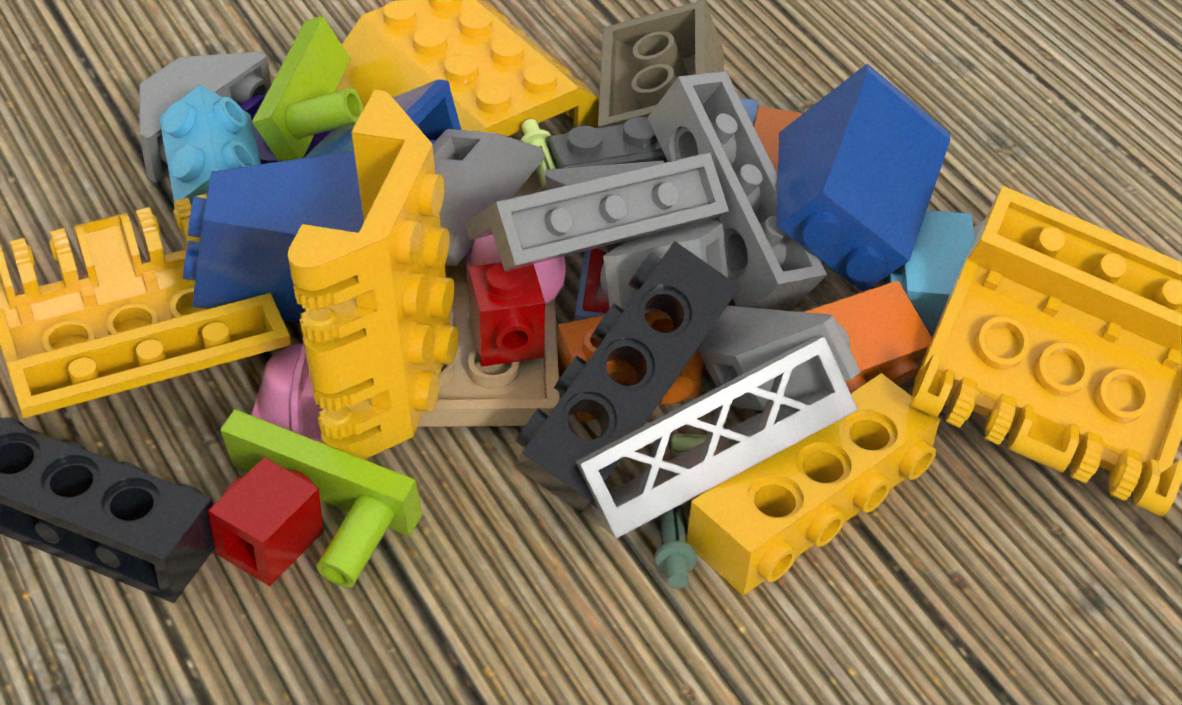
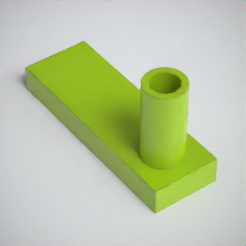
(304, 94)
(368, 492)

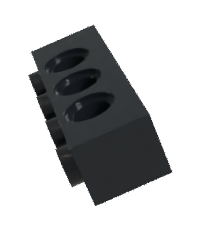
(694, 300)
(101, 512)

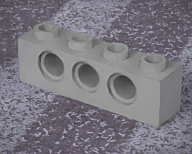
(707, 116)

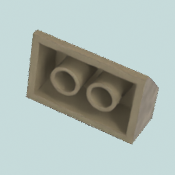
(649, 54)

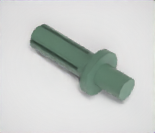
(675, 555)

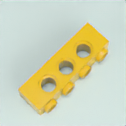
(804, 494)

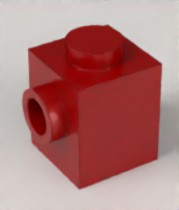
(506, 313)
(266, 520)

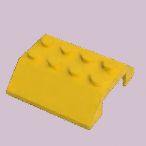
(490, 64)
(380, 295)
(122, 319)
(1065, 349)

